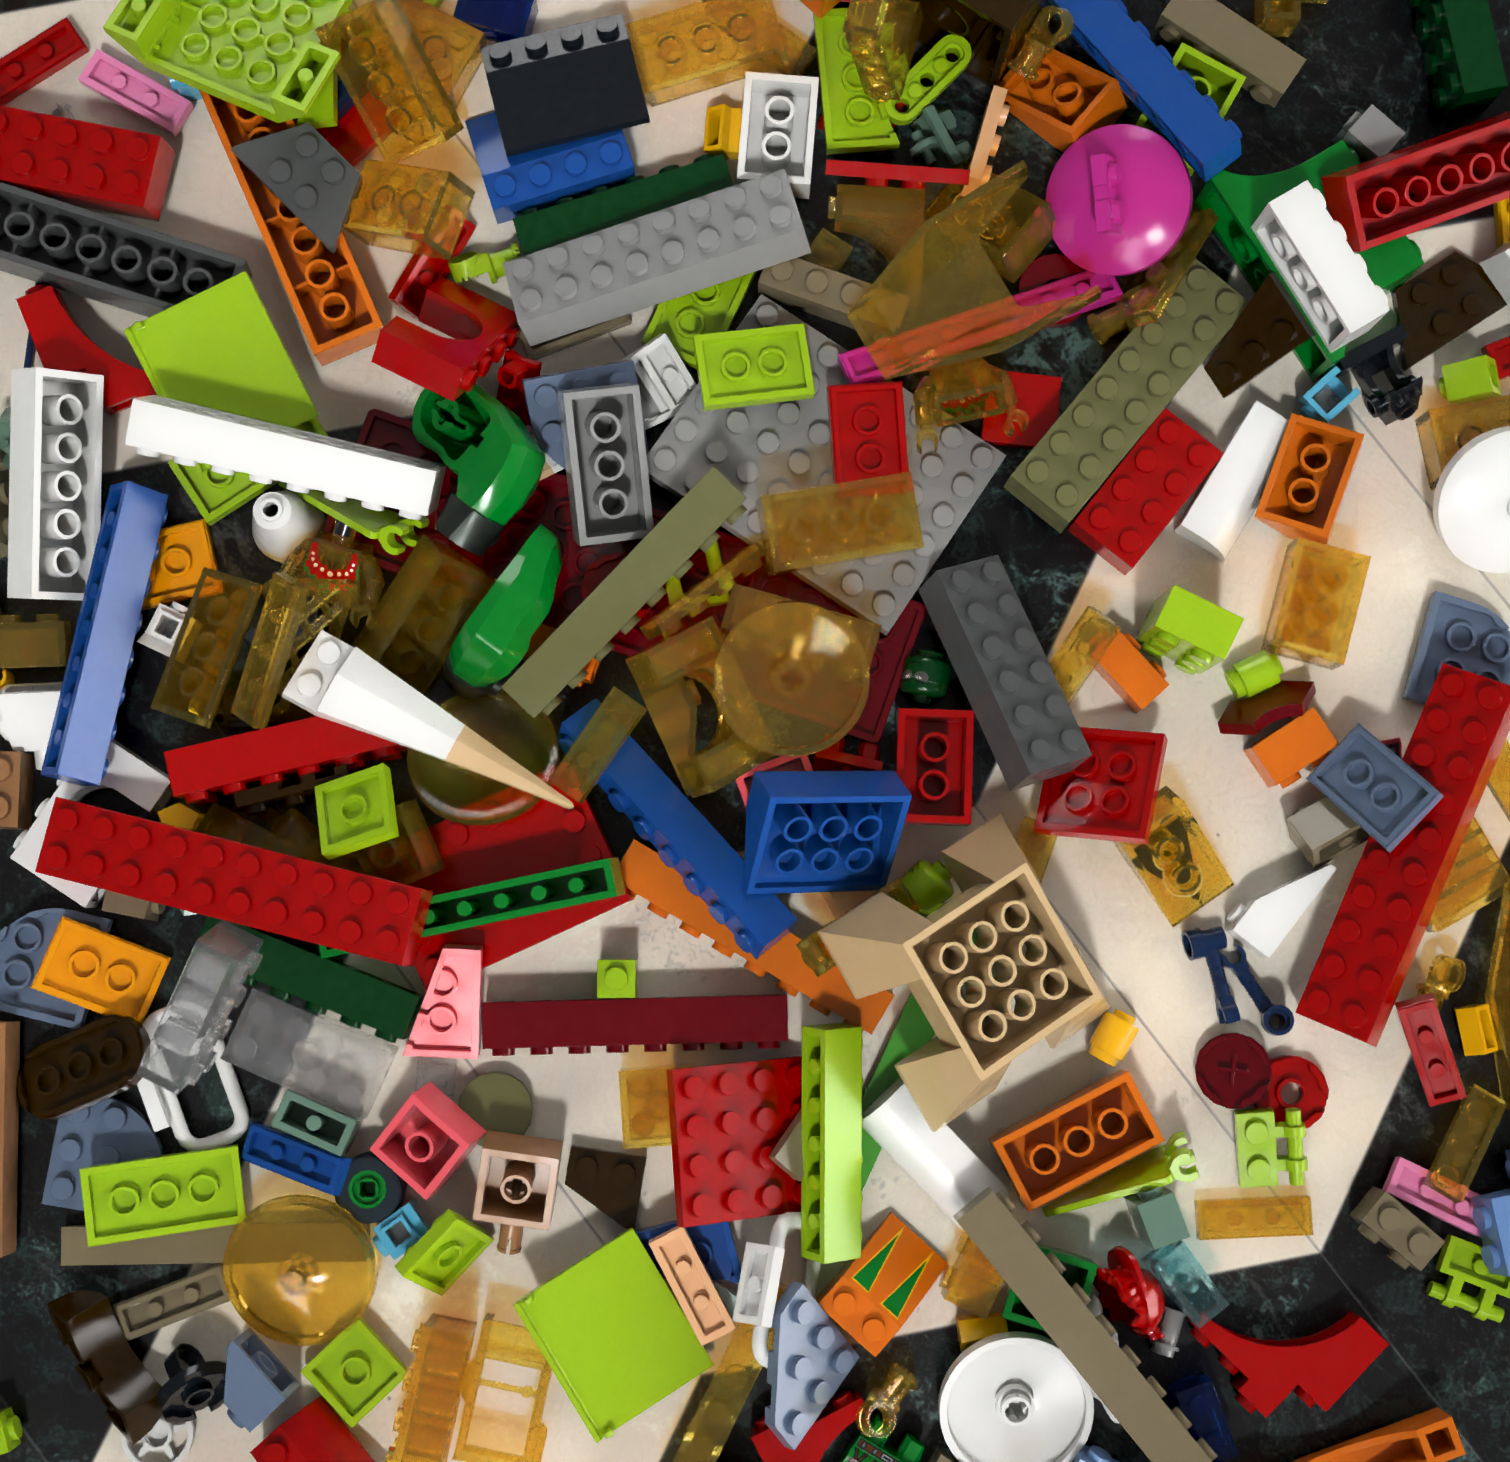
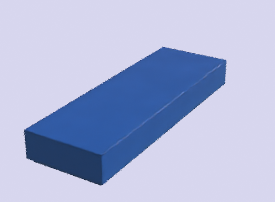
(295, 1158)

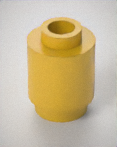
(1113, 1037)

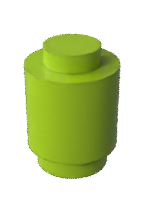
(1254, 674)

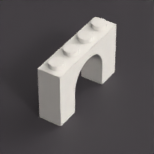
(126, 774)

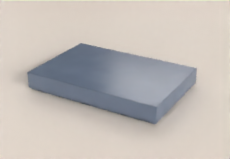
(1375, 787)

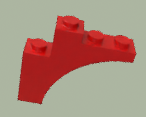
(1318, 1364)
(817, 1439)

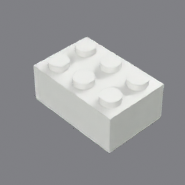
(778, 128)

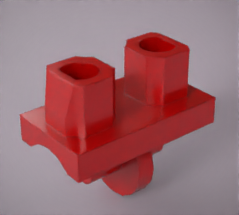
(510, 384)
(836, 760)

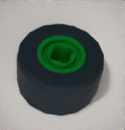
(379, 1180)

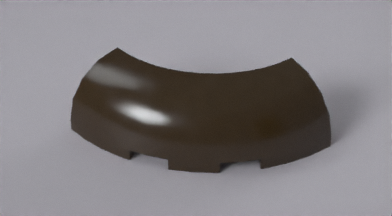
(107, 1361)

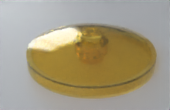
(791, 678)
(474, 798)
(300, 1270)

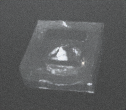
(438, 1071)

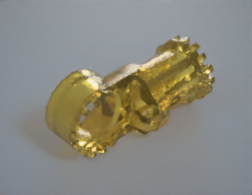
(1040, 41)
(1110, 321)
(1444, 977)
(887, 1400)

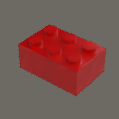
(935, 764)

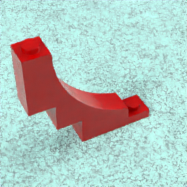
(68, 348)

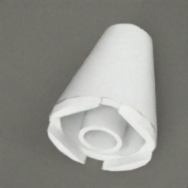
(283, 522)

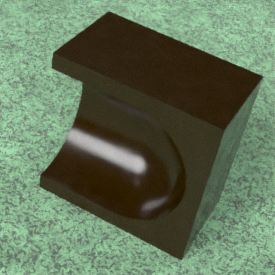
(990, 26)

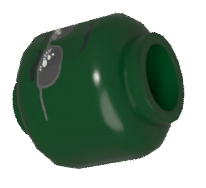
(925, 677)

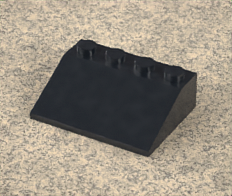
(564, 84)

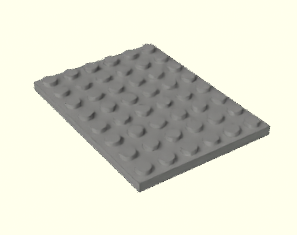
(789, 449)

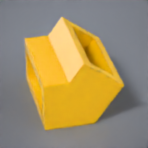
(723, 131)
(181, 816)
(1476, 1029)
(974, 1328)

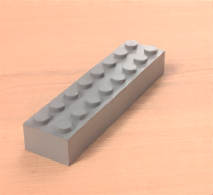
(656, 257)

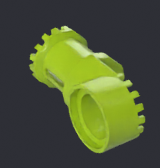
(476, 263)

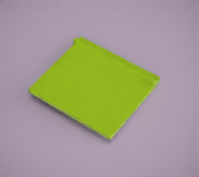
(223, 356)
(613, 1334)

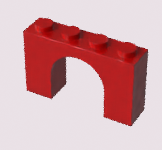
(443, 364)

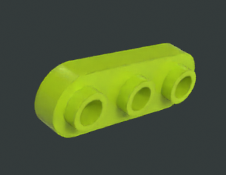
(938, 70)

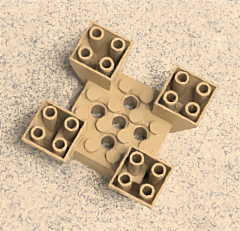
(976, 1037)

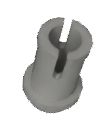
(1170, 1326)

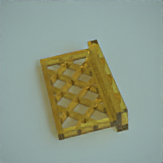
(276, 644)

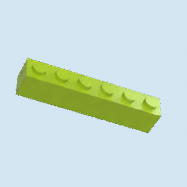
(831, 1142)

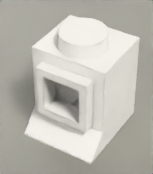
(164, 628)

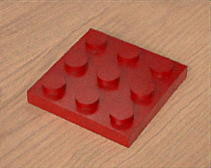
(1108, 793)

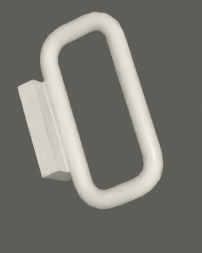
(166, 1111)
(761, 1280)

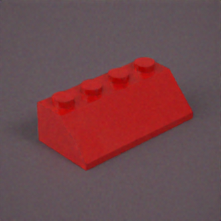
(312, 1436)

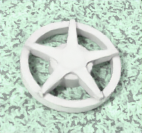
(160, 1439)

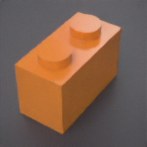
(1291, 748)

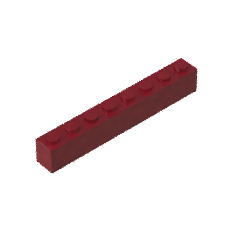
(634, 1022)

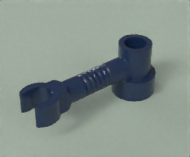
(1207, 944)
(1261, 1001)

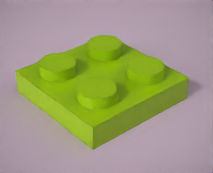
(356, 811)
(444, 1252)
(355, 1372)

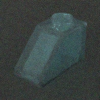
(1186, 1282)

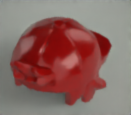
(1131, 1293)

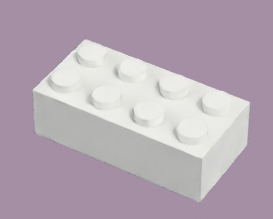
(1320, 266)

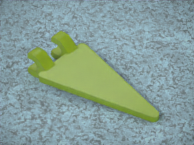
(370, 523)
(1143, 1173)

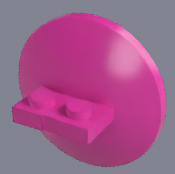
(1119, 199)

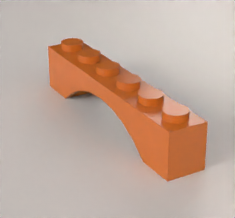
(1419, 1438)

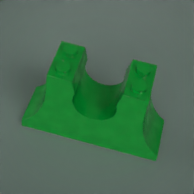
(1240, 201)

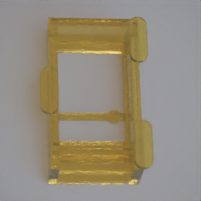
(511, 1345)

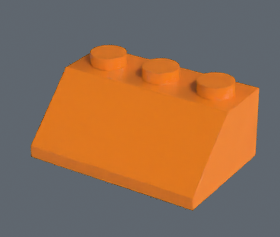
(1309, 478)

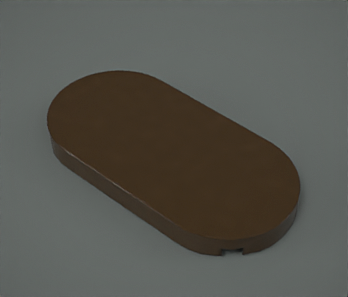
(82, 1067)

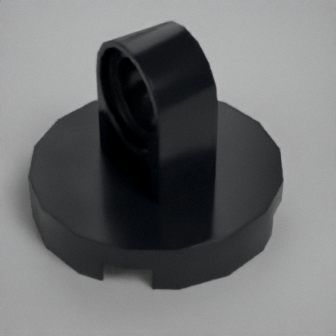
(191, 1386)

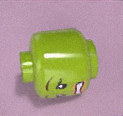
(929, 885)

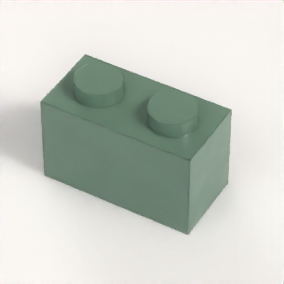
(316, 1123)
(1157, 1217)

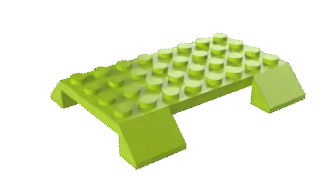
(237, 50)

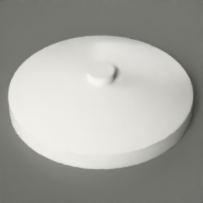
(1474, 502)
(1015, 1402)

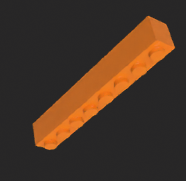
(664, 888)

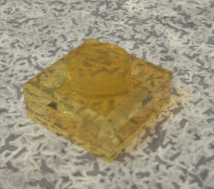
(829, 251)

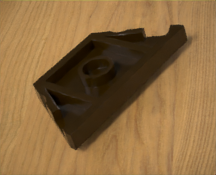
(1443, 305)

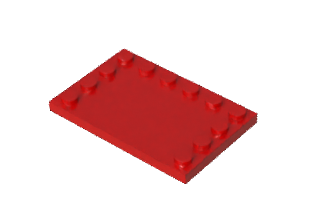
(528, 844)

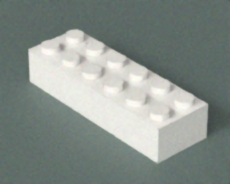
(54, 482)

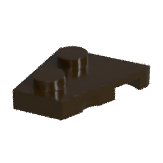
(608, 1181)

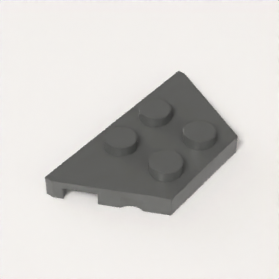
(305, 177)

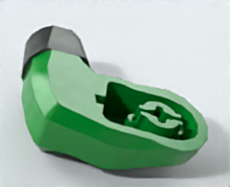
(490, 454)
(505, 619)

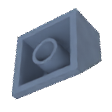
(254, 1381)

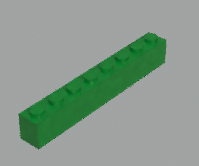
(519, 897)

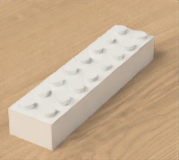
(285, 455)

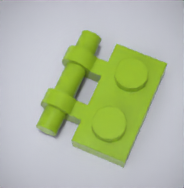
(1257, 1149)
(1465, 1263)

